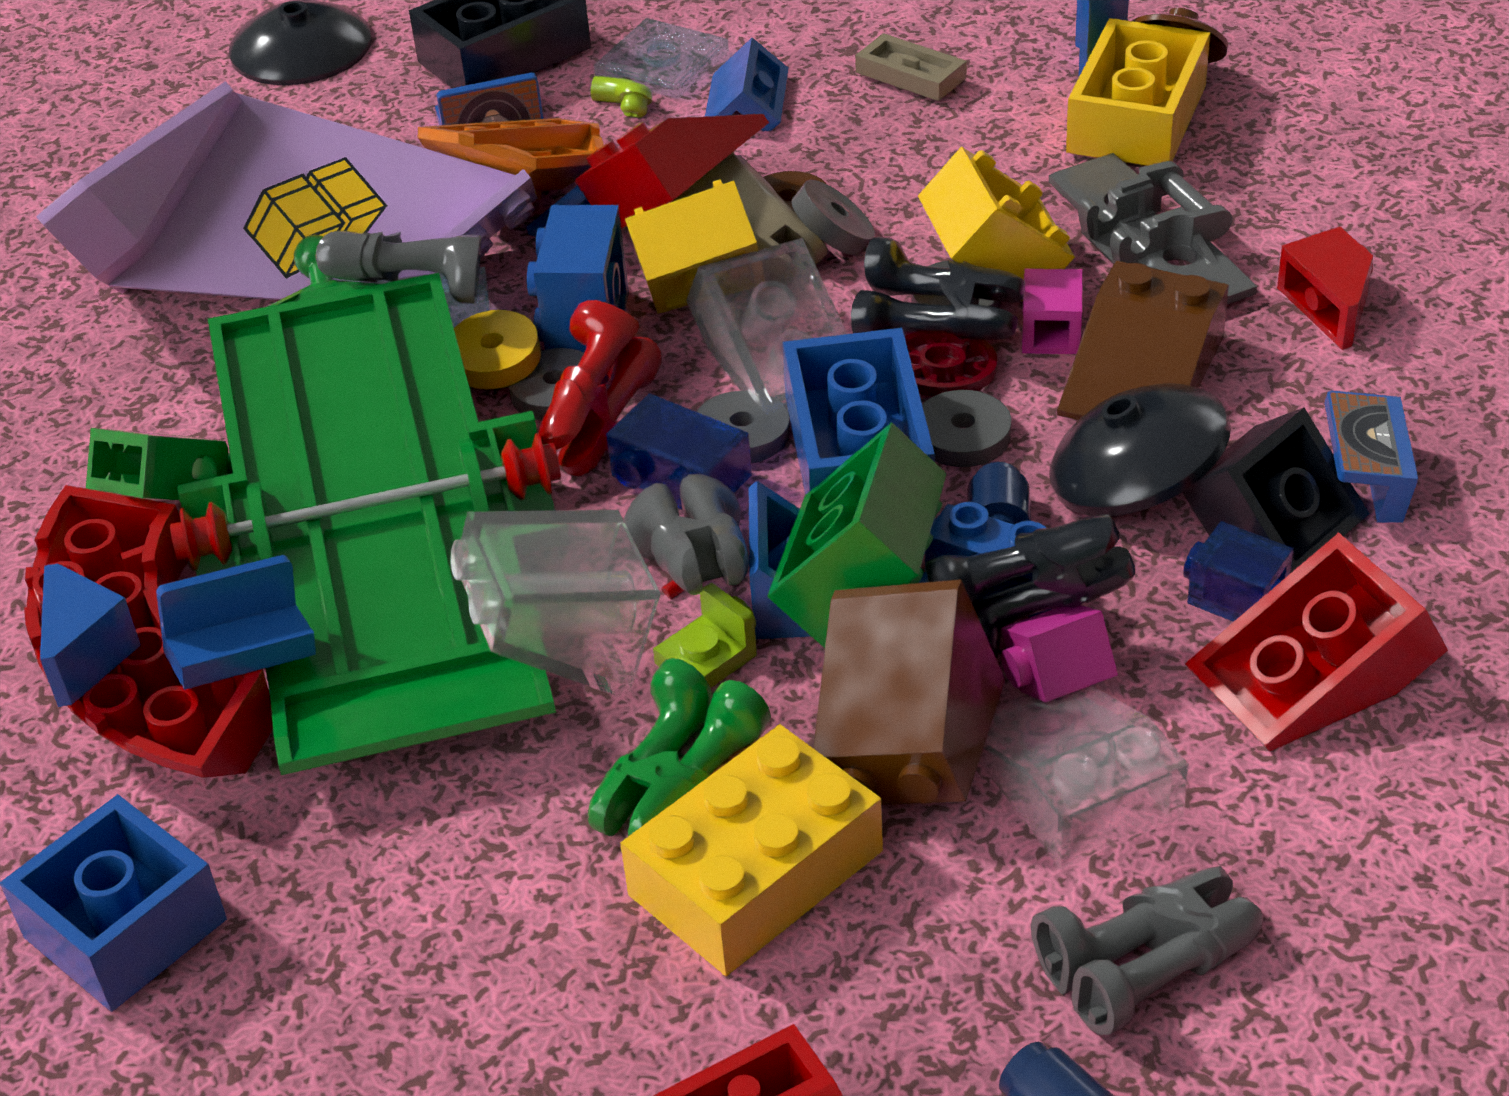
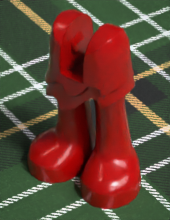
(582, 407)

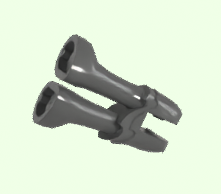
(382, 257)
(695, 546)
(1181, 922)

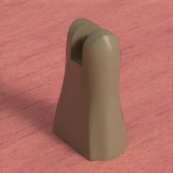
(767, 212)

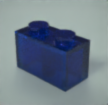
(669, 442)

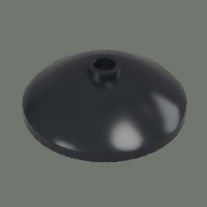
(299, 43)
(1139, 449)

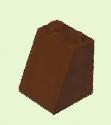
(907, 690)

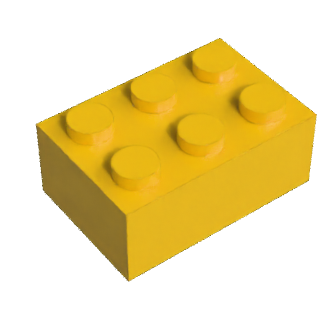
(1137, 92)
(752, 848)

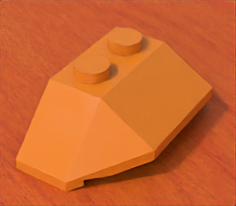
(547, 149)

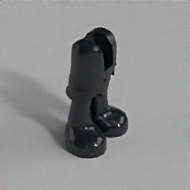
(963, 284)
(1067, 567)

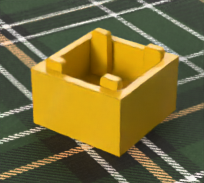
(992, 217)
(686, 235)

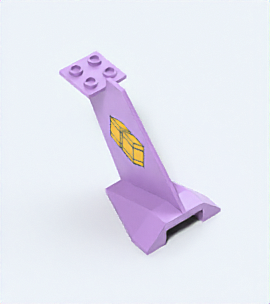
(240, 181)

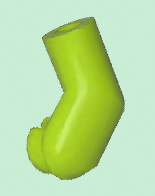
(631, 94)

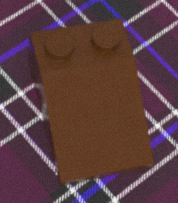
(1145, 332)

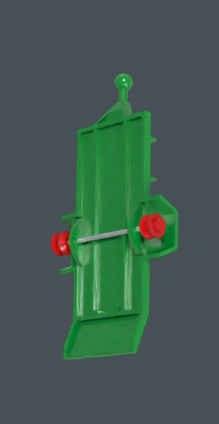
(361, 469)

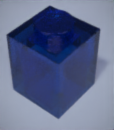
(1234, 570)

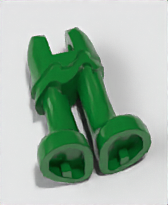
(651, 774)

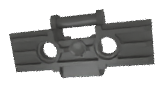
(1120, 219)

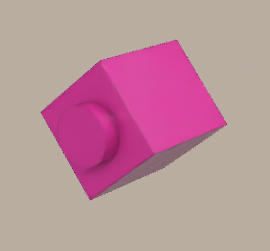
(1052, 311)
(1058, 652)

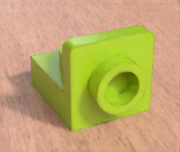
(717, 639)

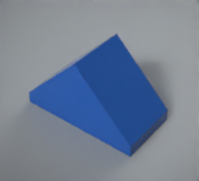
(82, 632)

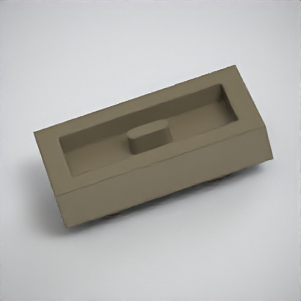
(911, 66)

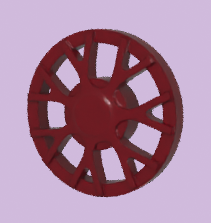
(947, 362)

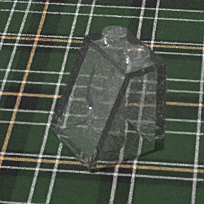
(559, 592)

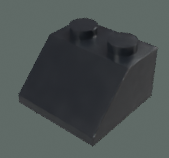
(1280, 487)

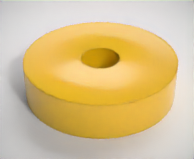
(497, 348)

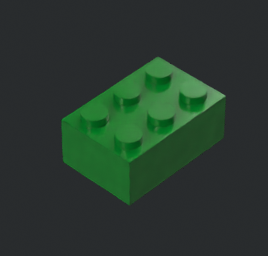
(859, 529)

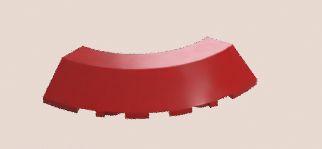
(141, 702)

